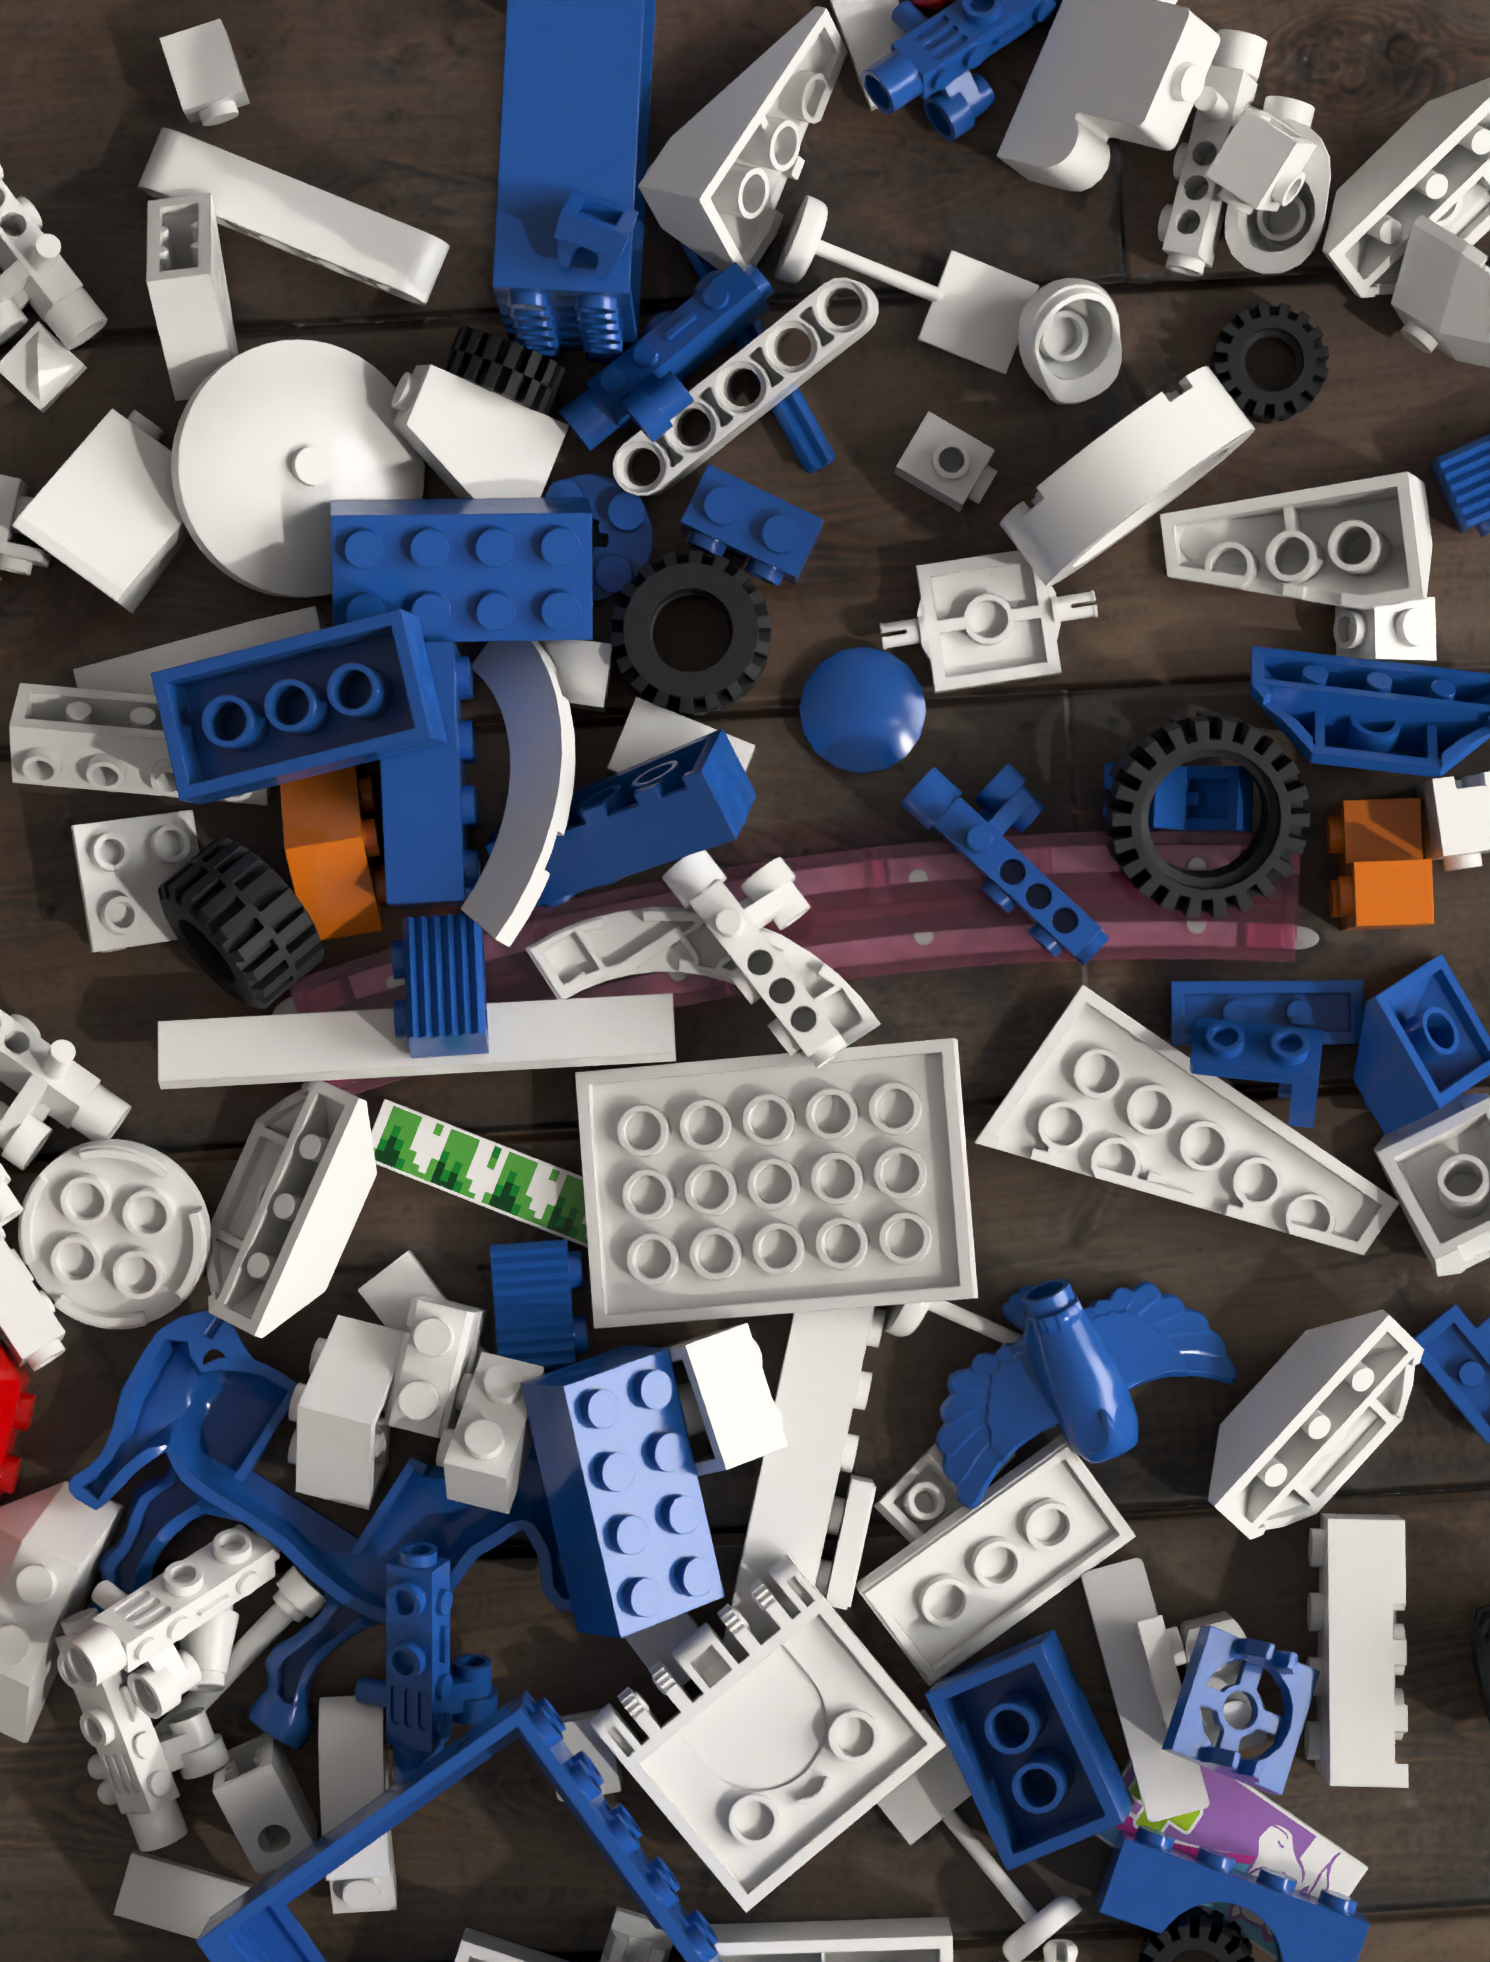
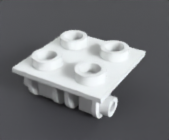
(121, 873)

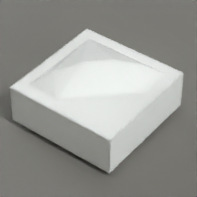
(41, 367)

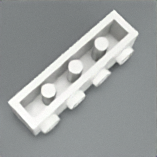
(94, 742)

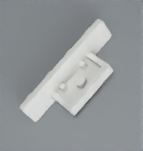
(1144, 1684)

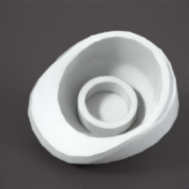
(1070, 340)

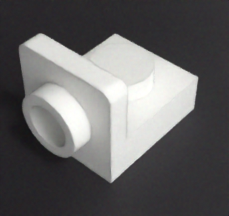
(13, 556)

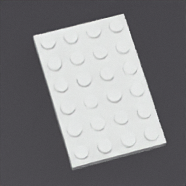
(776, 1184)

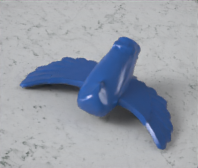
(1070, 1374)

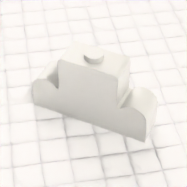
(1104, 75)

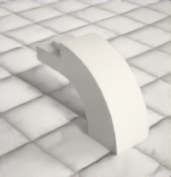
(351, 1776)

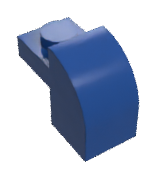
(1200, 799)

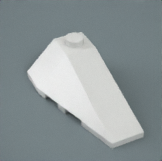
(1327, 544)

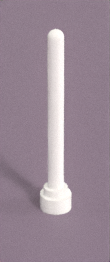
(293, 1601)

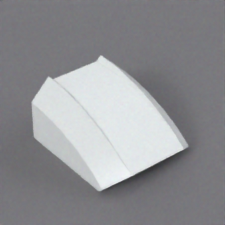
(1444, 1181)

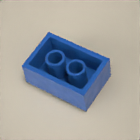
(1030, 1750)

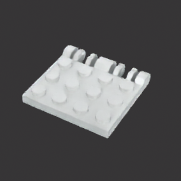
(775, 1743)

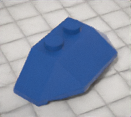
(1372, 710)

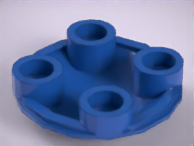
(862, 710)

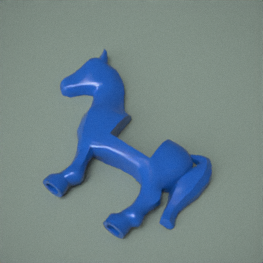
(214, 1432)

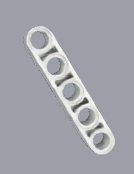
(297, 217)
(776, 381)

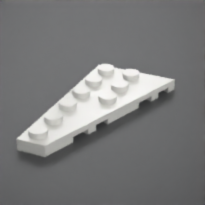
(1131, 1113)

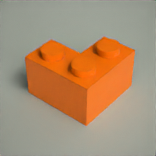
(332, 851)
(1379, 865)

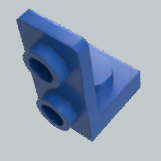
(1262, 1054)

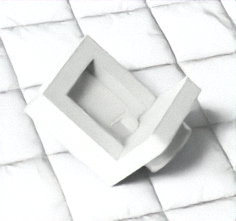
(1388, 633)

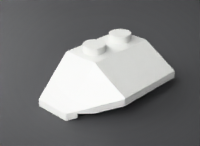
(1426, 168)
(290, 1207)
(1312, 1421)
(45, 1575)

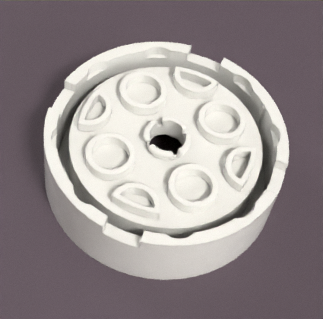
(1127, 476)

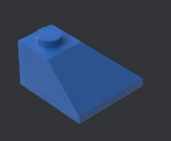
(1419, 1046)

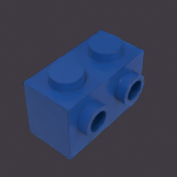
(750, 525)

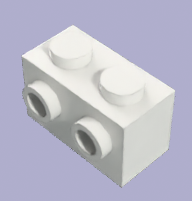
(492, 1435)

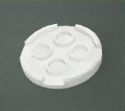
(115, 1233)

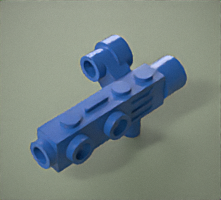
(939, 52)
(648, 376)
(1009, 874)
(420, 1687)

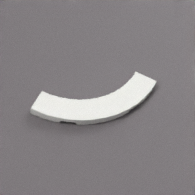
(539, 784)
(681, 942)

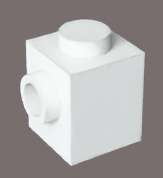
(1260, 163)
(947, 463)

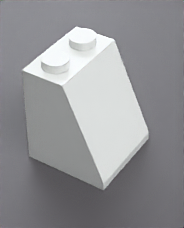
(111, 510)

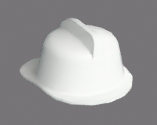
(1283, 239)

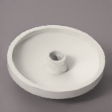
(272, 447)

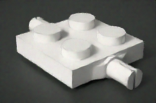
(987, 621)

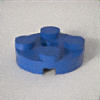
(621, 519)

